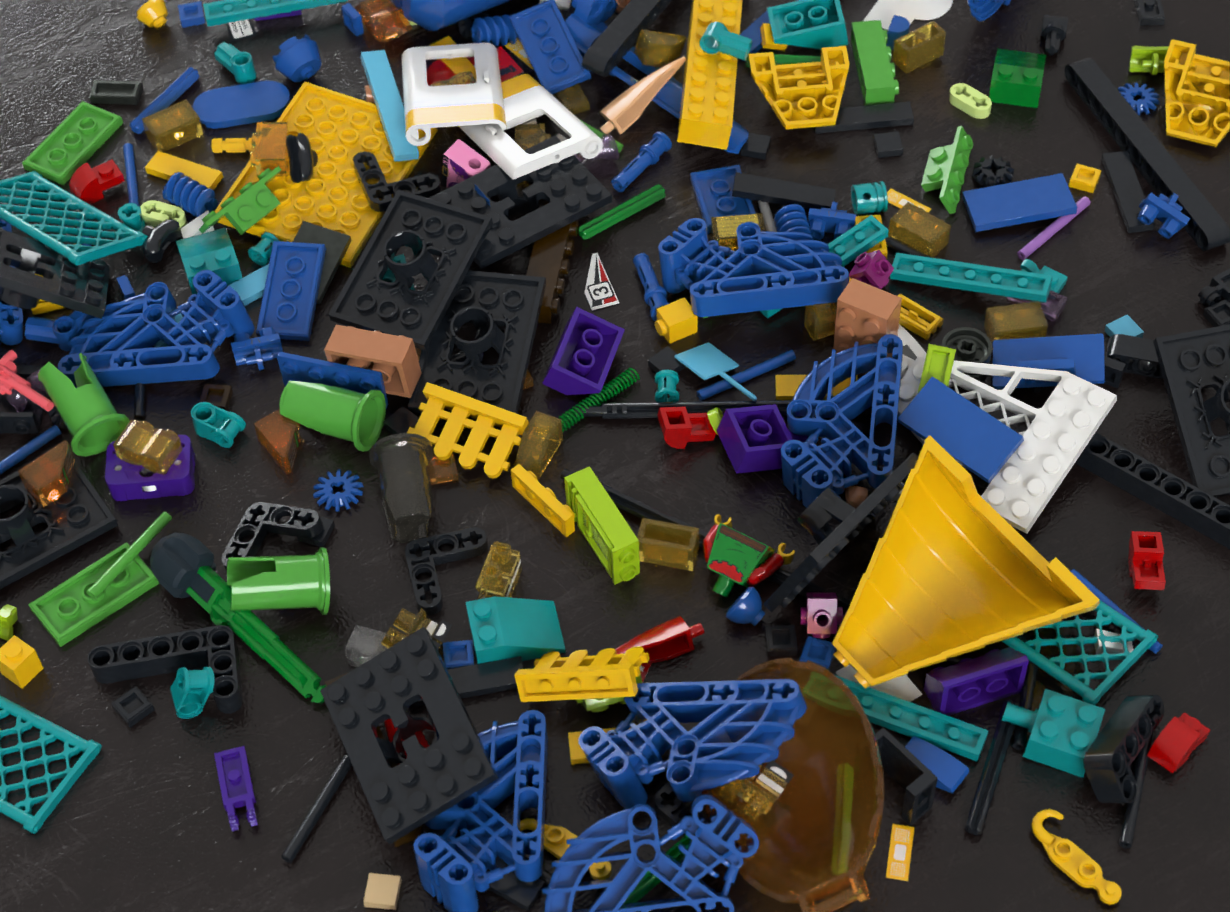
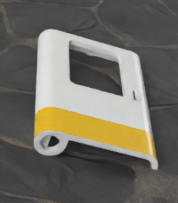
(524, 101)
(451, 104)

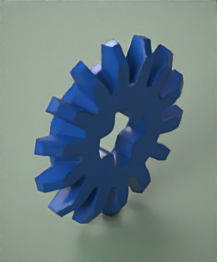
(1147, 99)
(338, 499)

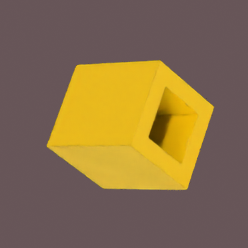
(676, 320)
(19, 662)

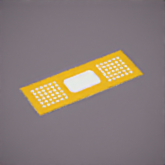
(518, 50)
(899, 200)
(900, 852)

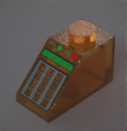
(279, 438)
(49, 474)

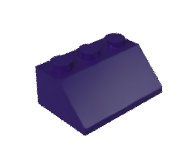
(583, 354)
(976, 681)

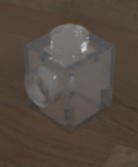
(364, 645)

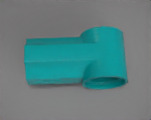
(719, 39)
(237, 62)

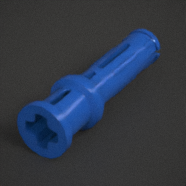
(647, 156)
(655, 295)

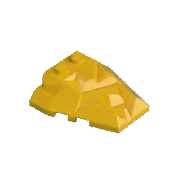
(803, 92)
(1196, 95)

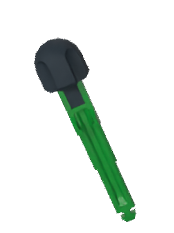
(188, 569)

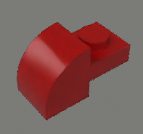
(89, 182)
(680, 427)
(1146, 560)
(1178, 741)

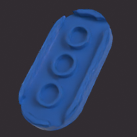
(241, 104)

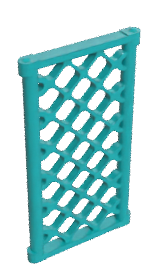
(77, 254)
(1080, 682)
(89, 748)

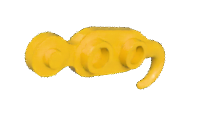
(555, 843)
(1073, 860)

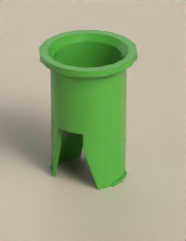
(83, 409)
(335, 411)
(280, 582)

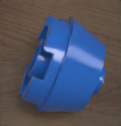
(298, 58)

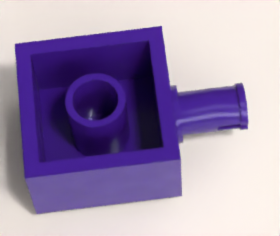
(755, 437)

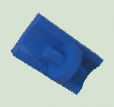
(1164, 210)
(830, 221)
(257, 349)

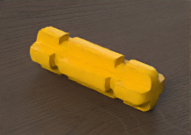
(231, 145)

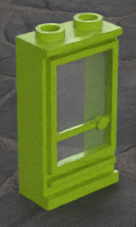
(603, 525)

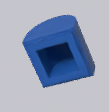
(898, 27)

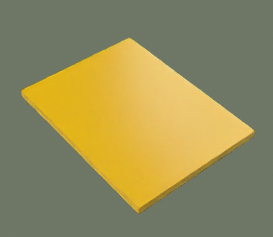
(333, 197)

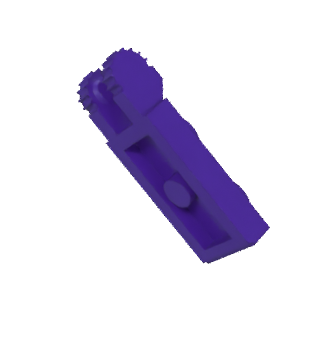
(236, 784)

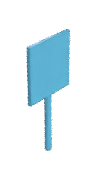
(709, 362)

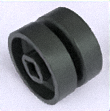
(970, 346)

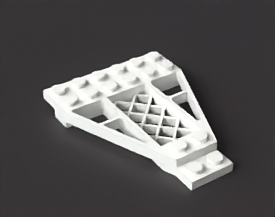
(1050, 443)

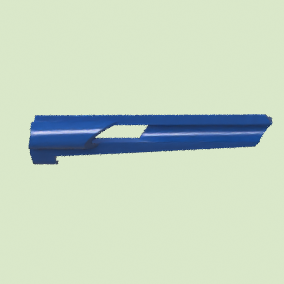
(588, 24)

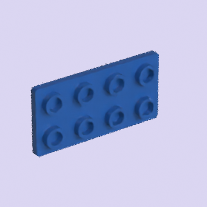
(1072, 353)
(329, 373)

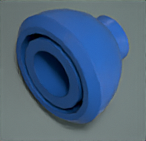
(746, 608)

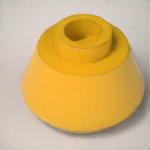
(153, 13)

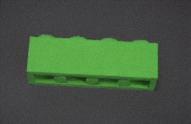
(873, 62)

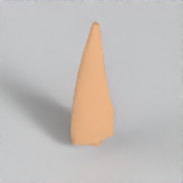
(631, 103)

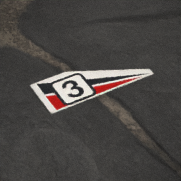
(598, 286)

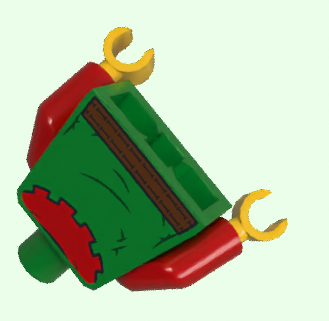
(740, 557)

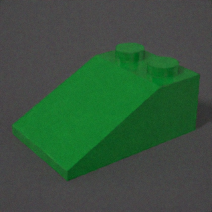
(1017, 78)

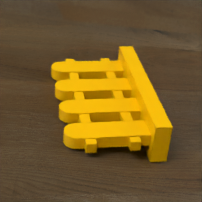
(486, 418)
(581, 675)

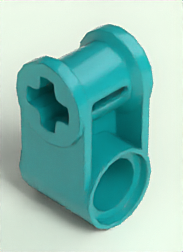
(216, 423)
(191, 691)

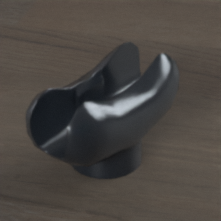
(301, 158)
(160, 239)

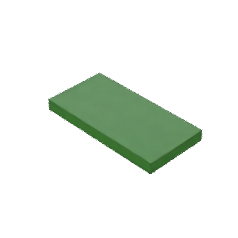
(72, 142)
(71, 611)

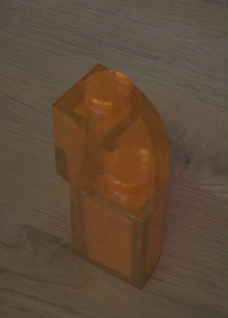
(383, 19)

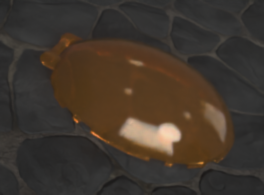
(832, 809)

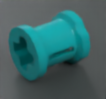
(130, 214)
(264, 243)
(667, 387)

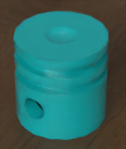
(869, 198)

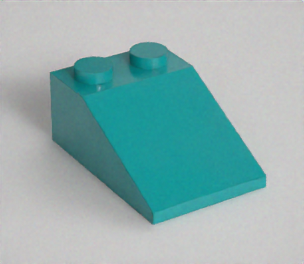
(809, 24)
(209, 252)
(513, 628)

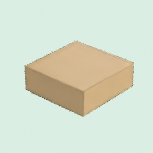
(382, 891)

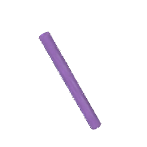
(1052, 229)

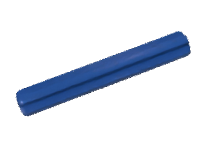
(166, 98)

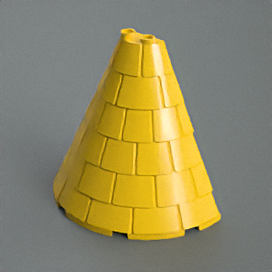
(948, 579)

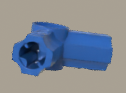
(56, 331)

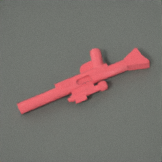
(10, 380)

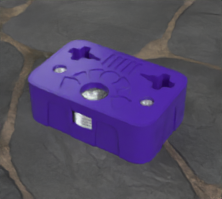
(136, 482)

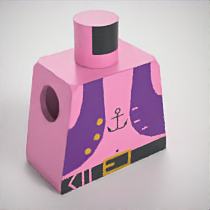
(461, 163)

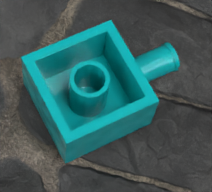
(1058, 730)

